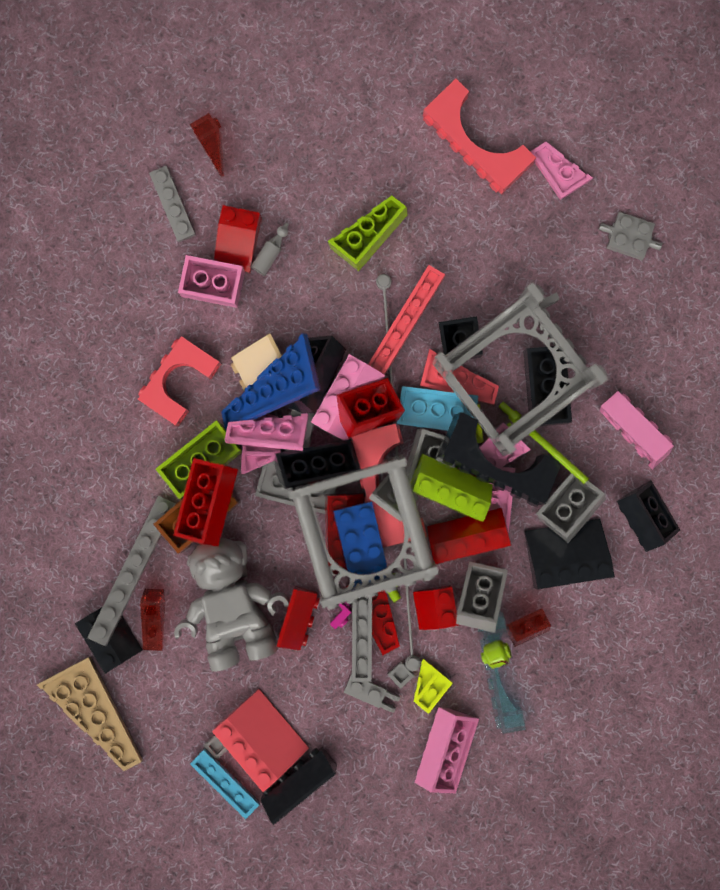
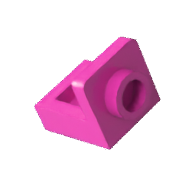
(341, 618)

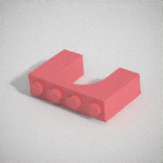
(155, 393)

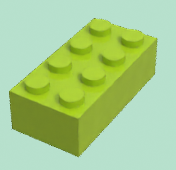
(206, 446)

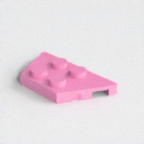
(256, 456)

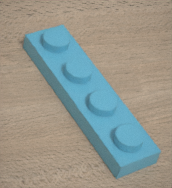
(225, 783)

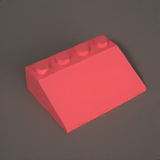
(260, 740)

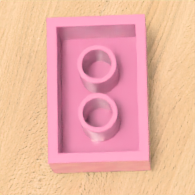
(211, 281)

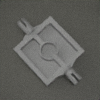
(630, 236)

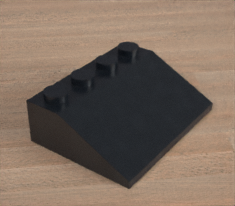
(564, 563)

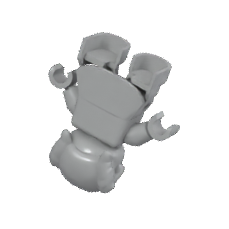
(229, 605)

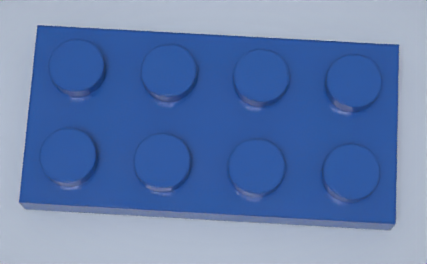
(360, 540)

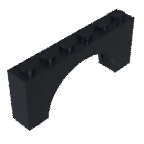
(462, 450)

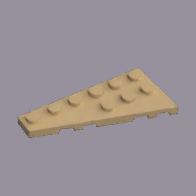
(89, 705)

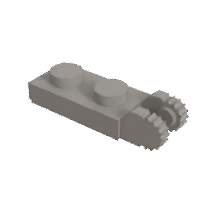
(371, 694)

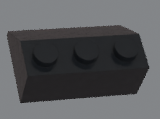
(648, 516)
(119, 648)

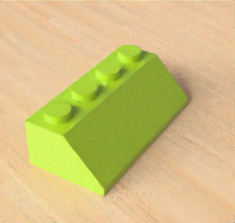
(451, 488)

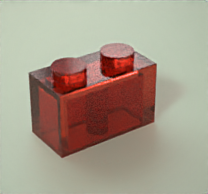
(528, 627)

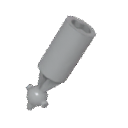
(269, 251)

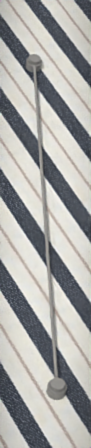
(412, 662)

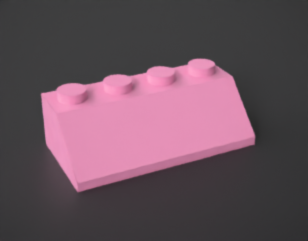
(351, 376)
(446, 751)

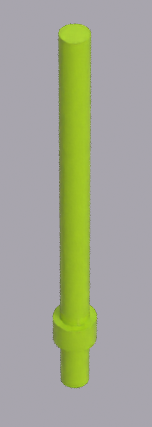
(514, 416)

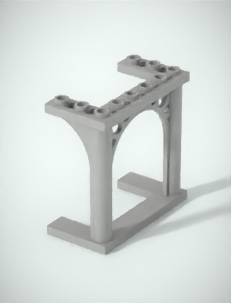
(527, 305)
(330, 590)

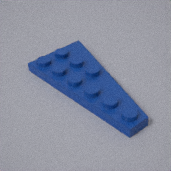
(278, 385)

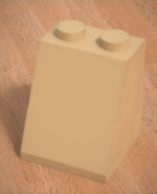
(255, 360)

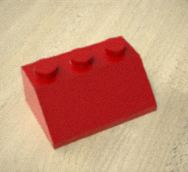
(368, 407)
(298, 619)

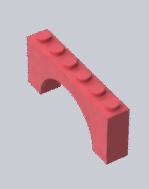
(497, 168)
(371, 450)

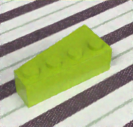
(366, 236)

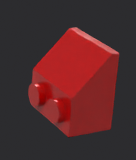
(435, 608)

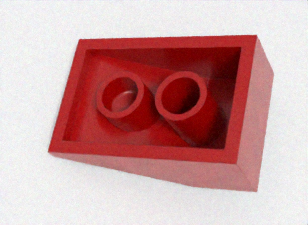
(237, 236)

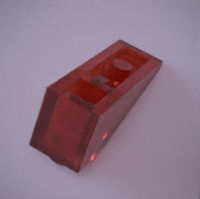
(209, 136)
(152, 619)

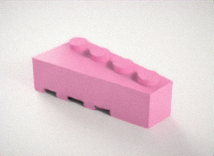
(637, 429)

